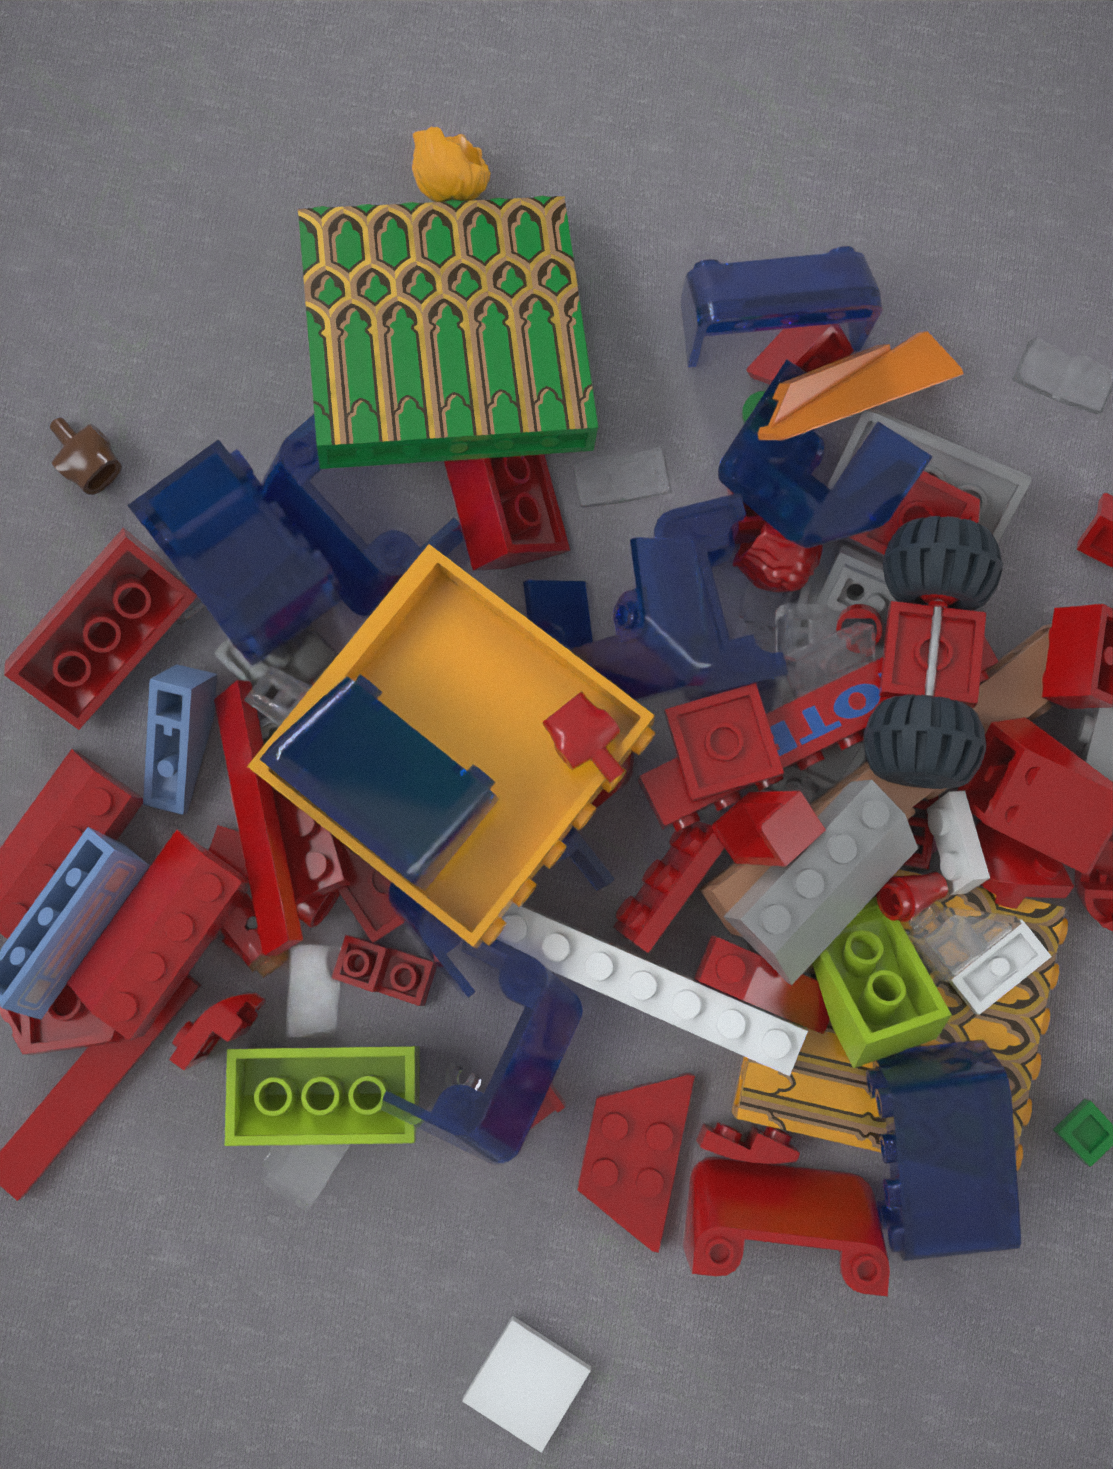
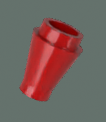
(910, 894)

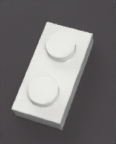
(957, 843)
(1000, 969)

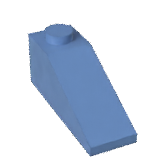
(177, 734)

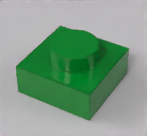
(1086, 1132)

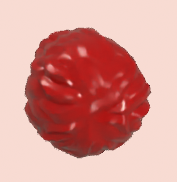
(776, 562)

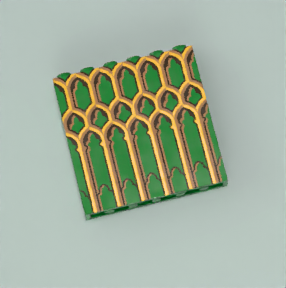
(445, 332)

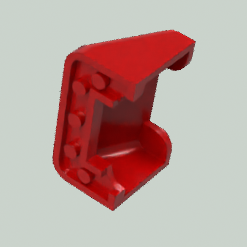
(783, 1206)

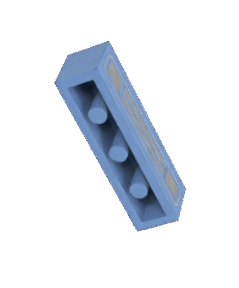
(66, 922)

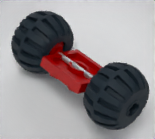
(933, 653)

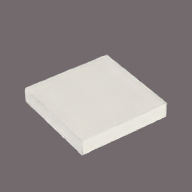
(526, 1384)

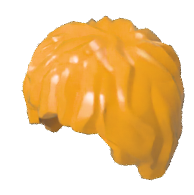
(448, 166)

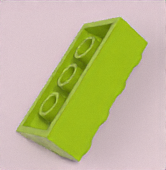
(318, 1095)

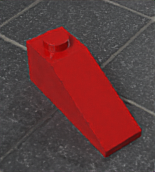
(758, 983)

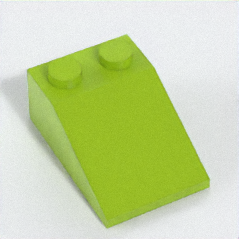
(878, 989)

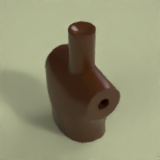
(85, 457)

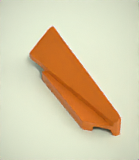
(858, 385)

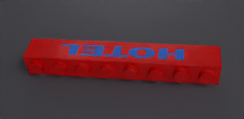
(800, 732)

